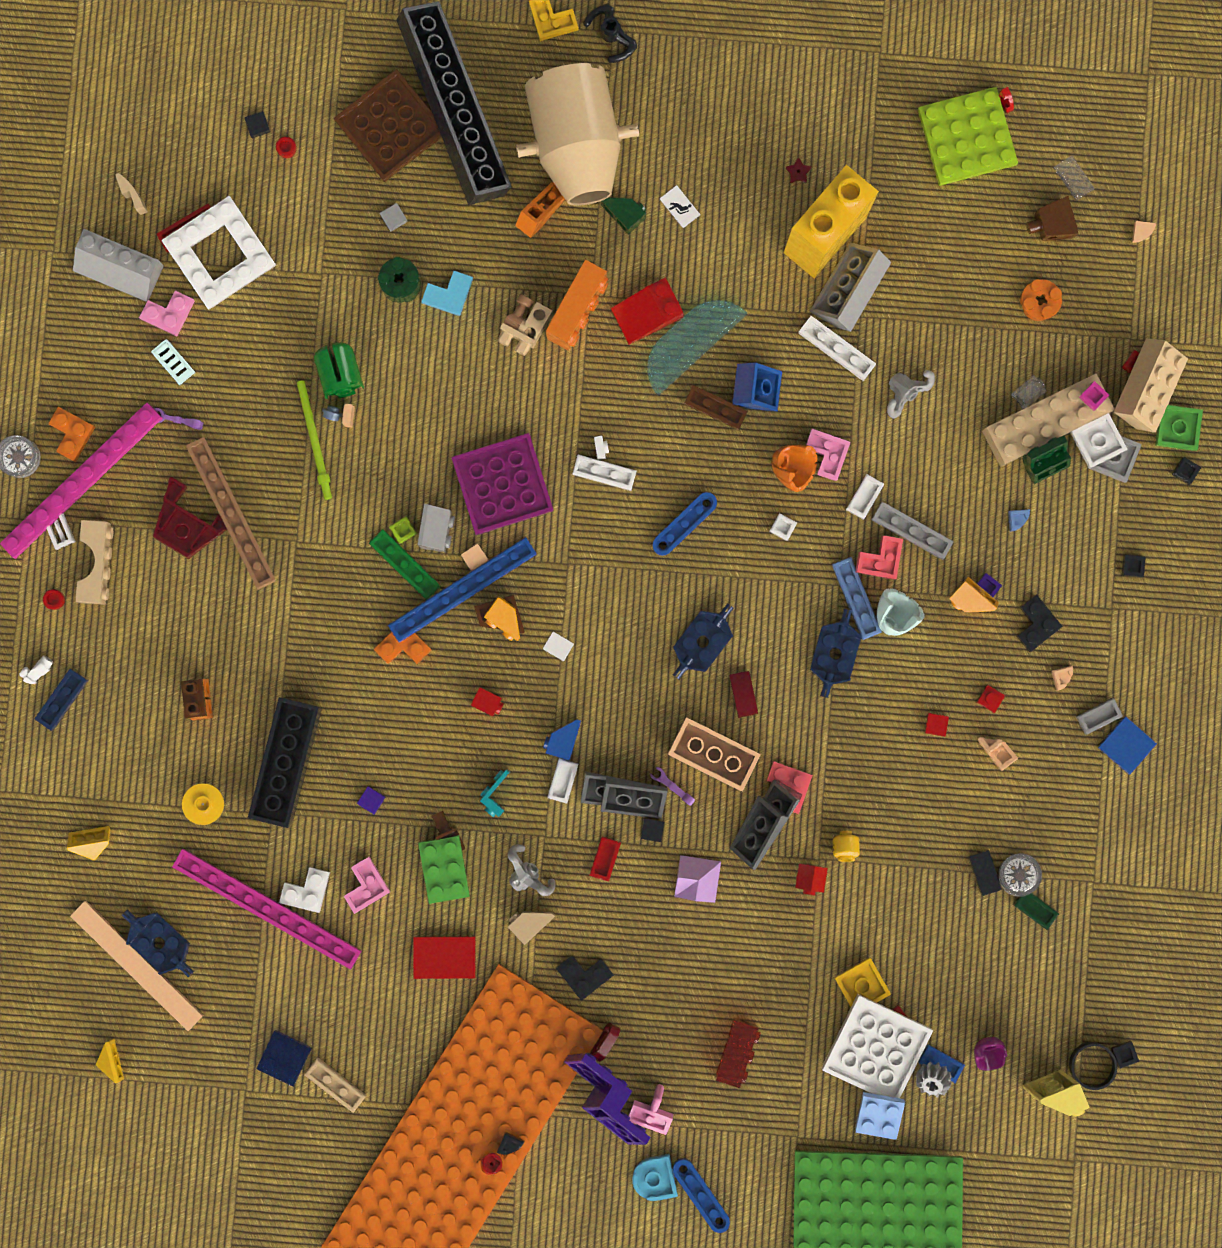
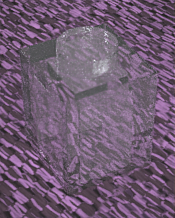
(1029, 391)

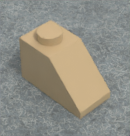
(528, 924)

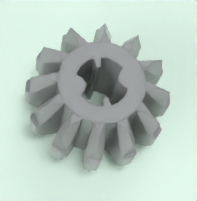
(933, 1079)

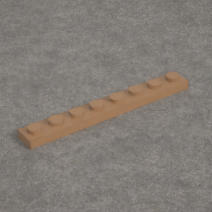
(230, 513)

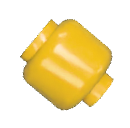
(846, 846)

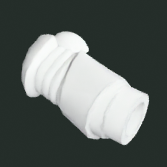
(37, 671)

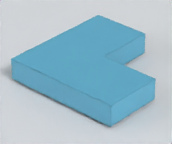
(449, 299)

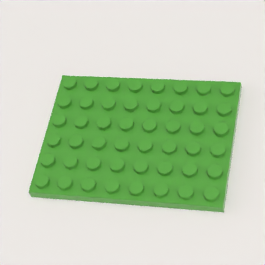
(877, 1200)

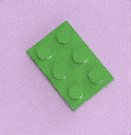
(444, 869)

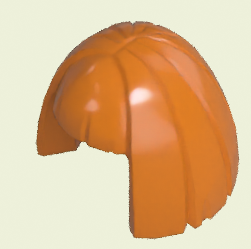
(794, 465)

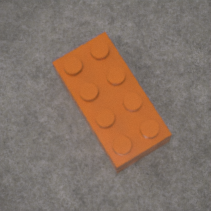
(577, 304)

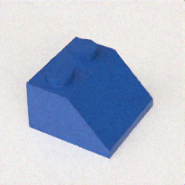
(757, 387)

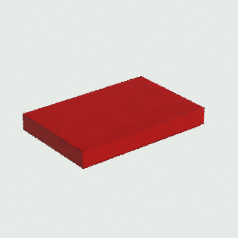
(444, 957)

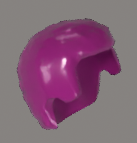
(990, 1053)

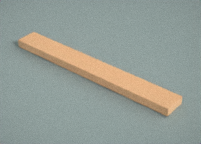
(136, 965)

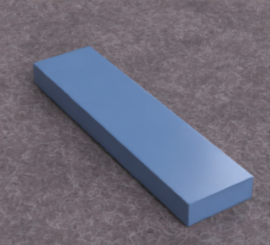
(856, 598)

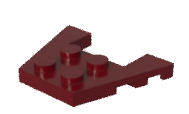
(181, 529)

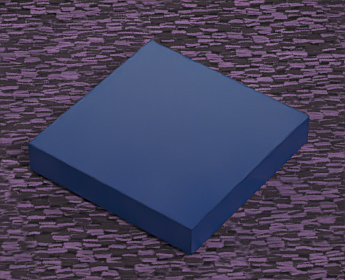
(1127, 745)

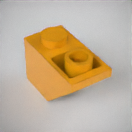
(503, 615)

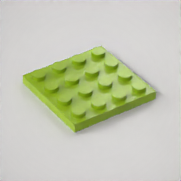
(967, 136)

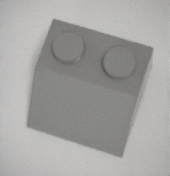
(435, 528)

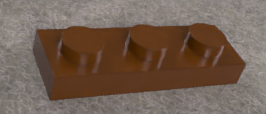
(715, 407)

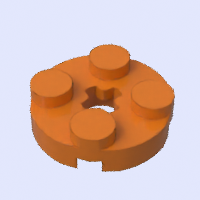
(1051, 294)

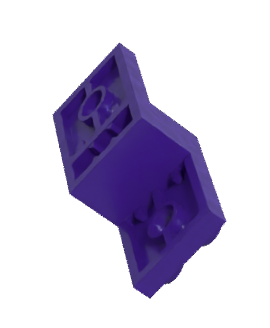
(607, 1099)

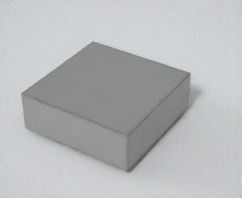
(393, 217)

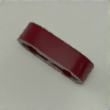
(605, 1041)

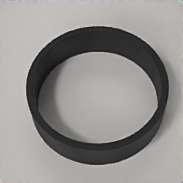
(1108, 1081)

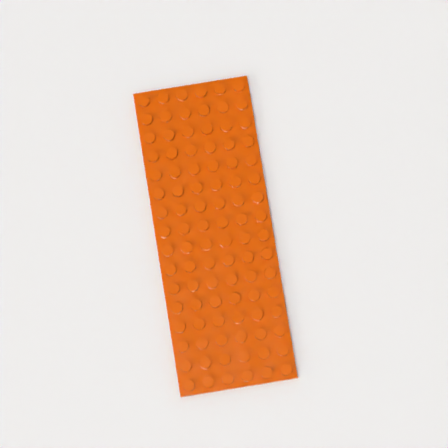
(492, 1079)

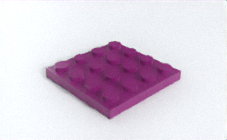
(502, 484)

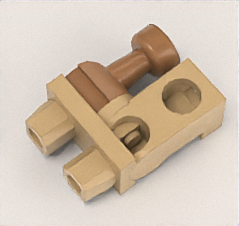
(524, 330)

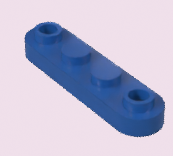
(684, 523)
(701, 1195)

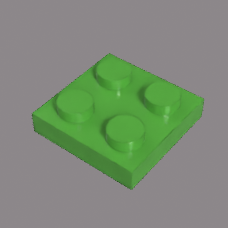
(1180, 428)

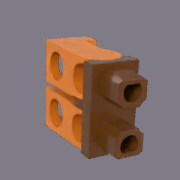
(194, 700)

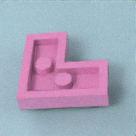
(170, 318)
(833, 452)
(371, 888)

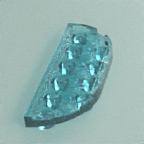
(690, 341)

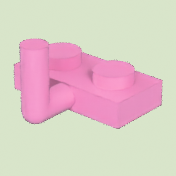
(651, 1116)

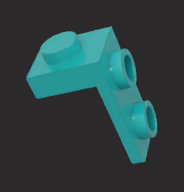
(491, 806)

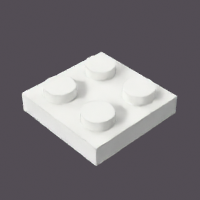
(1098, 440)

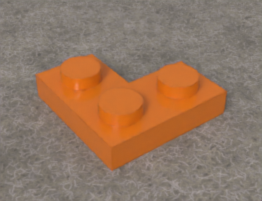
(76, 432)
(412, 646)

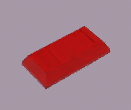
(605, 859)

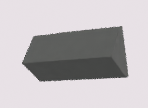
(623, 795)
(764, 823)

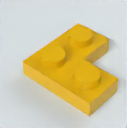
(550, 24)

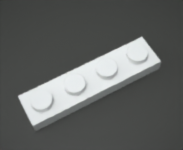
(837, 348)

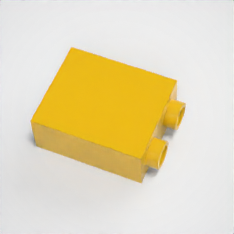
(830, 221)

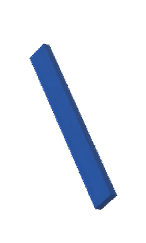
(462, 590)

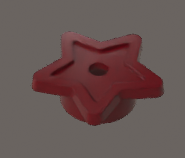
(802, 176)

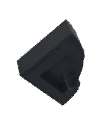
(509, 1144)

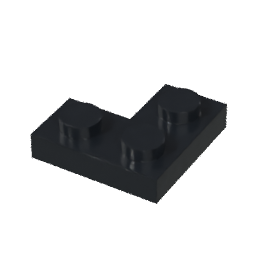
(1043, 623)
(583, 981)

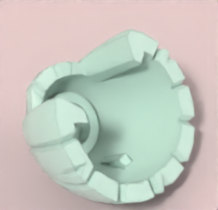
(897, 612)

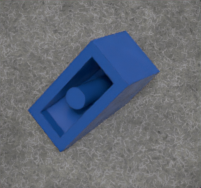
(562, 741)

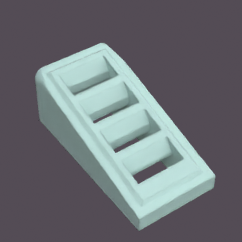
(160, 349)

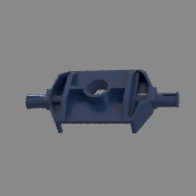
(718, 634)
(838, 636)
(142, 939)

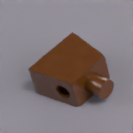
(1054, 221)

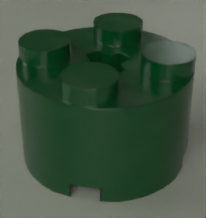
(398, 291)

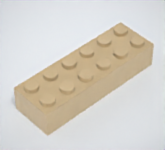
(1043, 421)

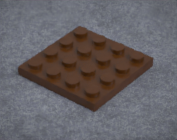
(389, 125)

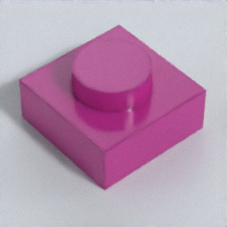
(1094, 396)

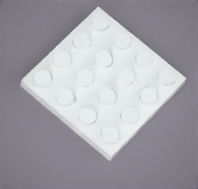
(876, 1048)

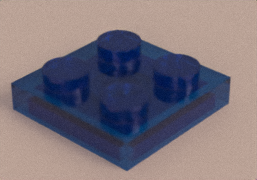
(284, 1058)

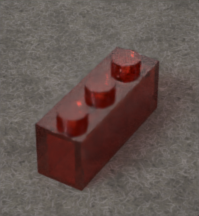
(737, 1053)

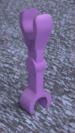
(193, 423)
(673, 787)

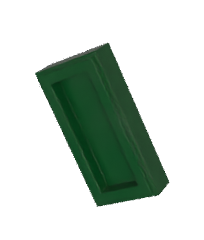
(1036, 910)

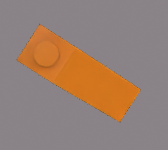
(539, 210)

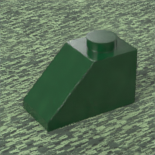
(625, 212)

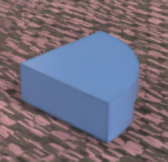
(1017, 518)

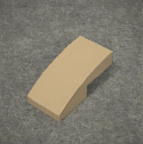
(129, 191)

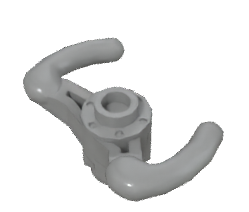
(907, 390)
(527, 874)

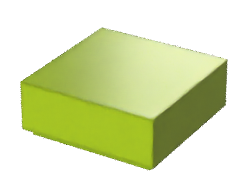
(403, 530)

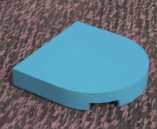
(655, 1178)

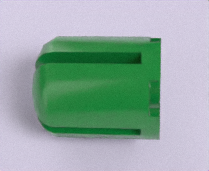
(347, 367)

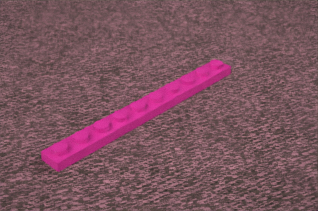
(81, 480)
(267, 908)

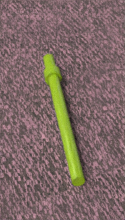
(323, 478)

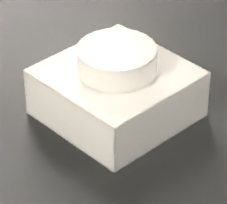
(601, 447)

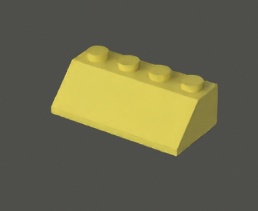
(1059, 1093)

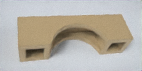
(94, 587)

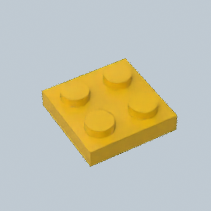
(862, 980)

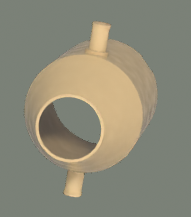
(575, 131)

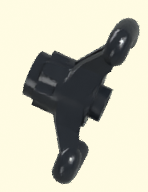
(611, 32)

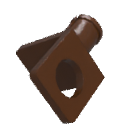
(444, 828)

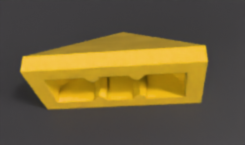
(89, 842)
(109, 1062)

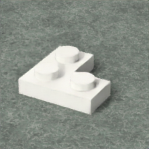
(307, 897)

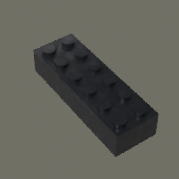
(285, 762)

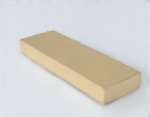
(335, 1085)

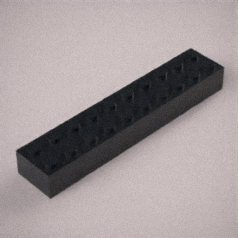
(453, 102)

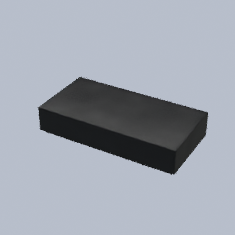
(985, 873)

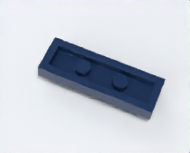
(61, 699)

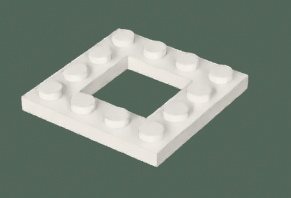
(221, 214)

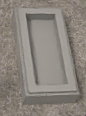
(1099, 716)

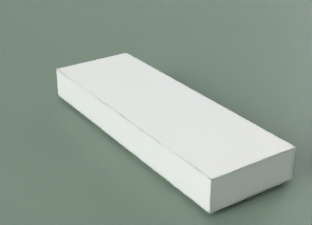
(604, 472)

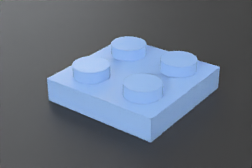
(879, 1115)

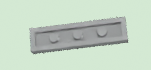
(912, 530)

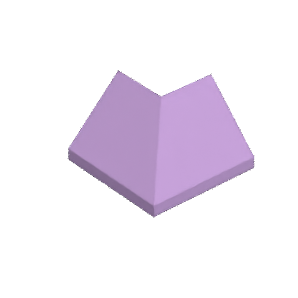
(697, 879)

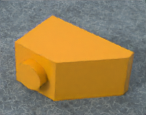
(972, 598)

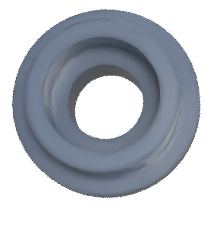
(331, 413)

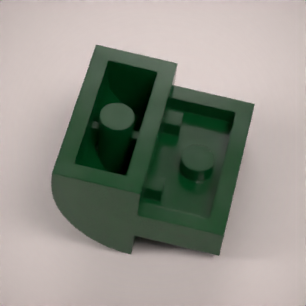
(1047, 459)

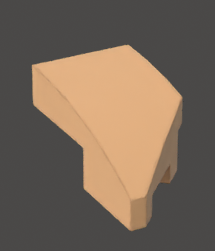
(998, 752)

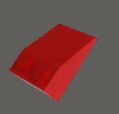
(647, 311)

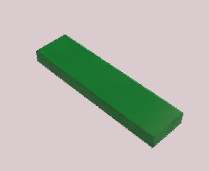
(404, 564)

